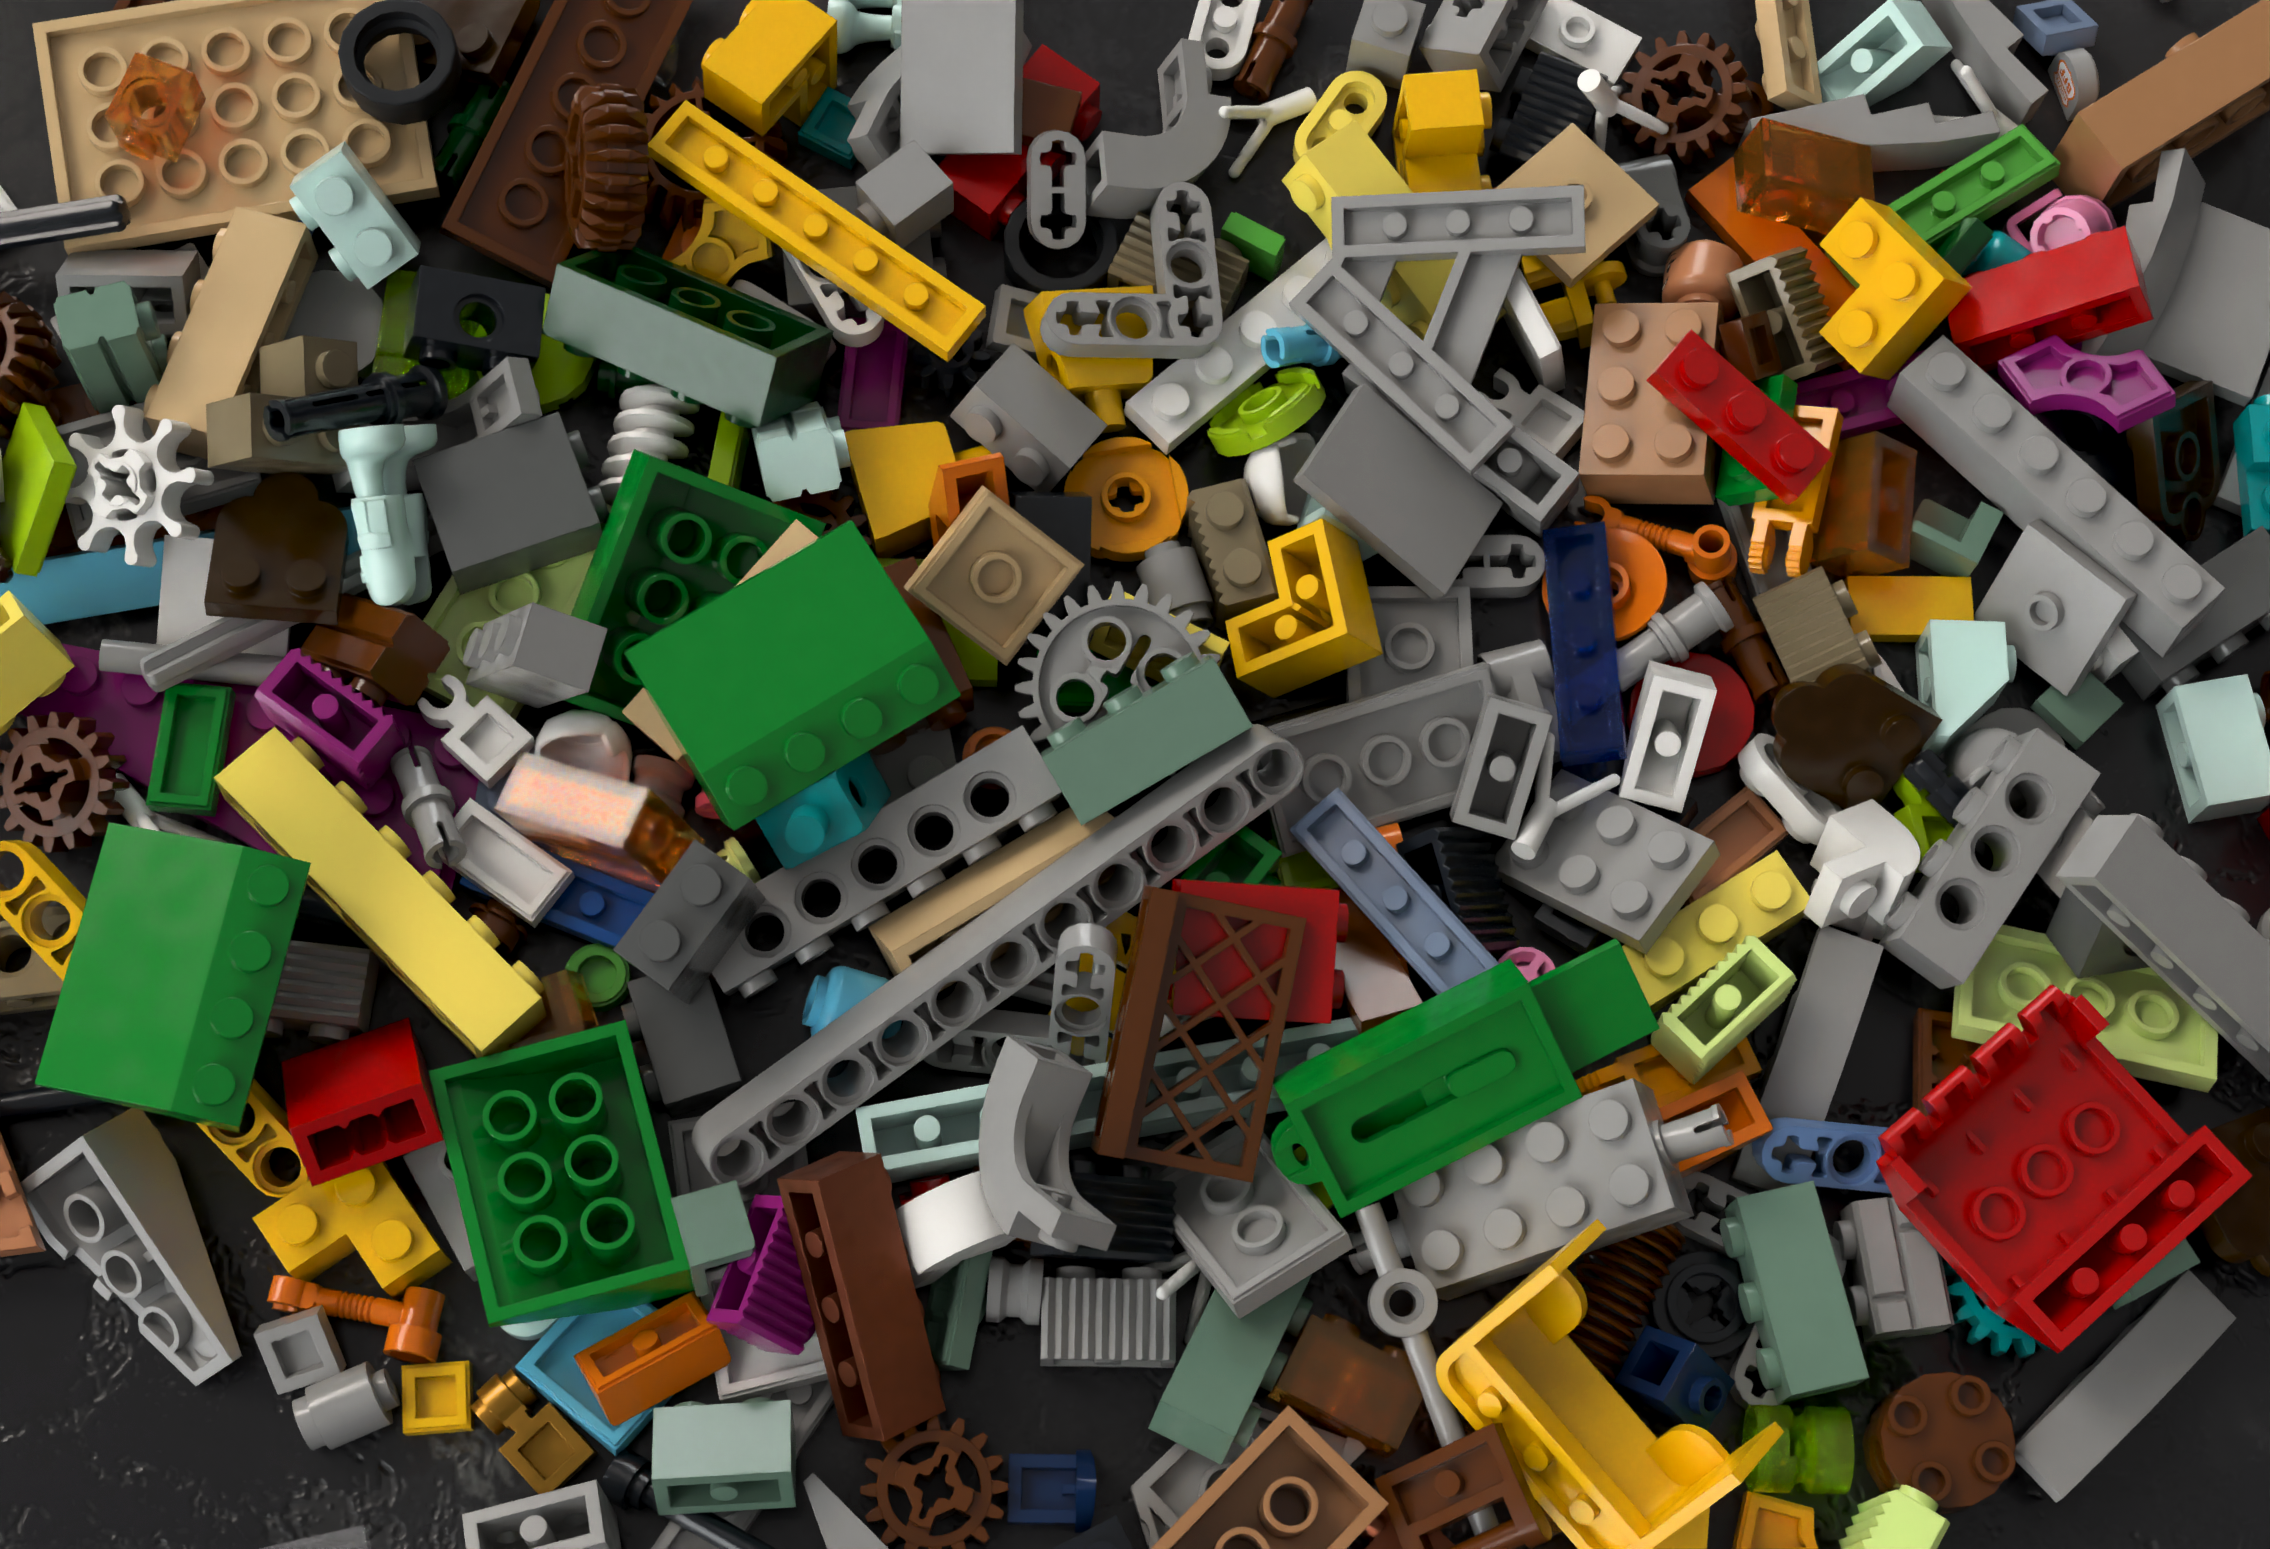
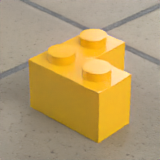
(772, 63)
(1441, 131)
(1901, 290)
(1317, 622)
(351, 1213)

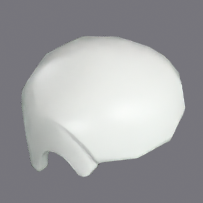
(1271, 476)
(586, 742)

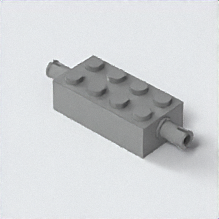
(1545, 1184)

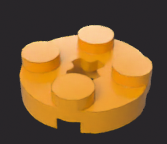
(1147, 473)

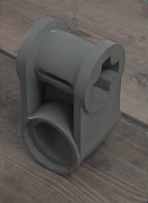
(1669, 227)

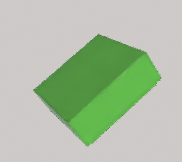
(1256, 244)

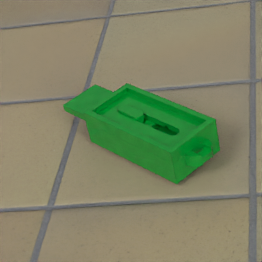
(1453, 1074)

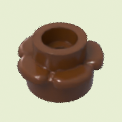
(502, 923)

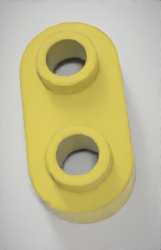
(1330, 111)

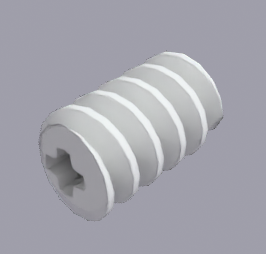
(646, 424)

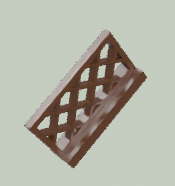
(1141, 1021)

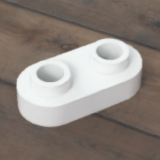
(1225, 30)
(1801, 809)

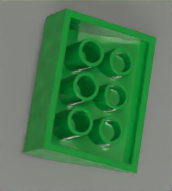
(662, 555)
(791, 675)
(174, 975)
(561, 1178)

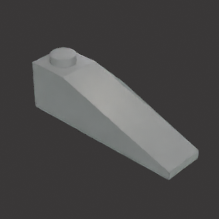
(129, 1219)

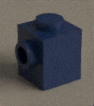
(1674, 1380)

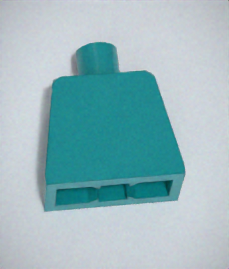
(825, 812)

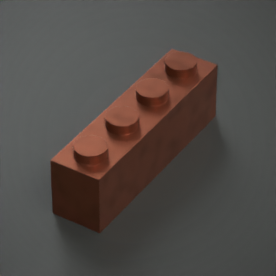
(862, 1295)

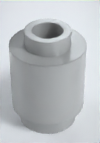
(1179, 573)
(346, 1406)

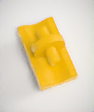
(1573, 314)

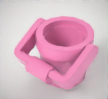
(2061, 222)

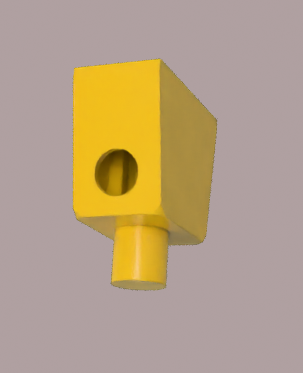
(1094, 380)
(895, 479)

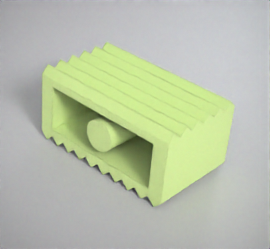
(1722, 1008)
(1896, 1521)

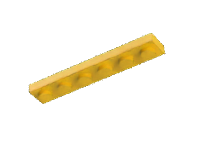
(817, 231)

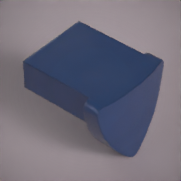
(1052, 1489)

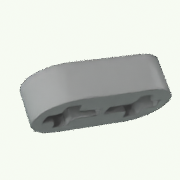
(1071, 189)
(1499, 581)

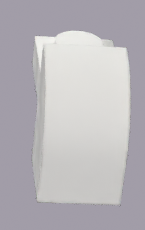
(1862, 864)
(948, 1228)

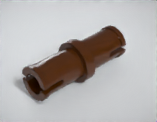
(1272, 44)
(1749, 644)

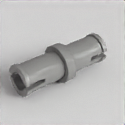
(428, 807)

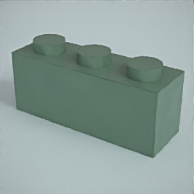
(1144, 736)
(1793, 1292)
(1222, 1369)

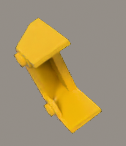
(1572, 1431)

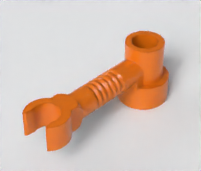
(1693, 547)
(411, 1323)

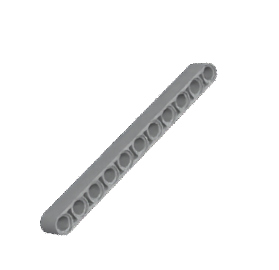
(968, 955)

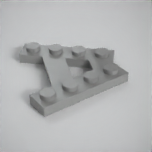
(1487, 239)

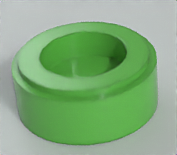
(603, 974)

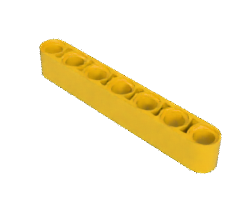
(24, 910)

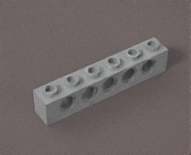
(1007, 762)

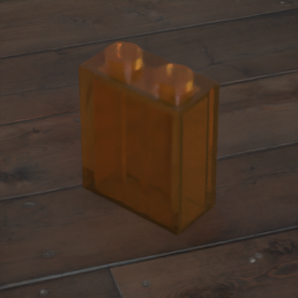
(595, 820)

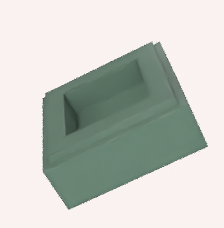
(2080, 713)

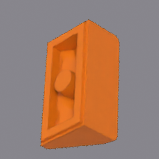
(653, 1358)

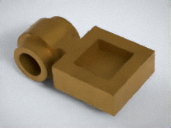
(545, 1446)

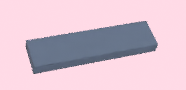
(1391, 894)

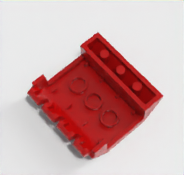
(2052, 1172)

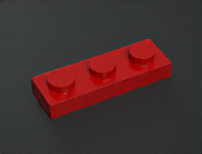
(1739, 417)

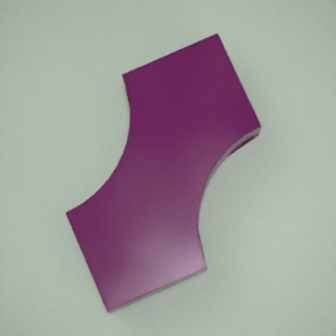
(2114, 388)

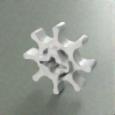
(135, 486)

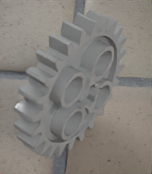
(1067, 657)

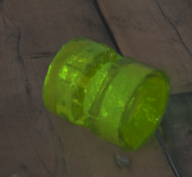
(1821, 1449)

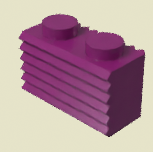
(330, 718)
(765, 1293)

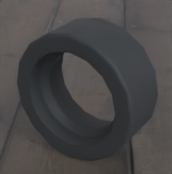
(394, 18)
(1026, 277)

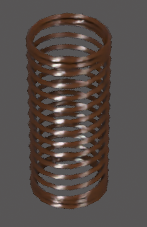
(1670, 1243)

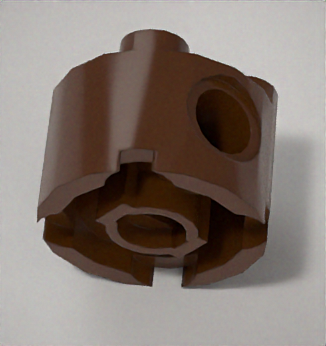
(1942, 1439)

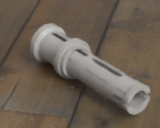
(1673, 634)

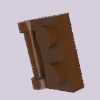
(1460, 1483)

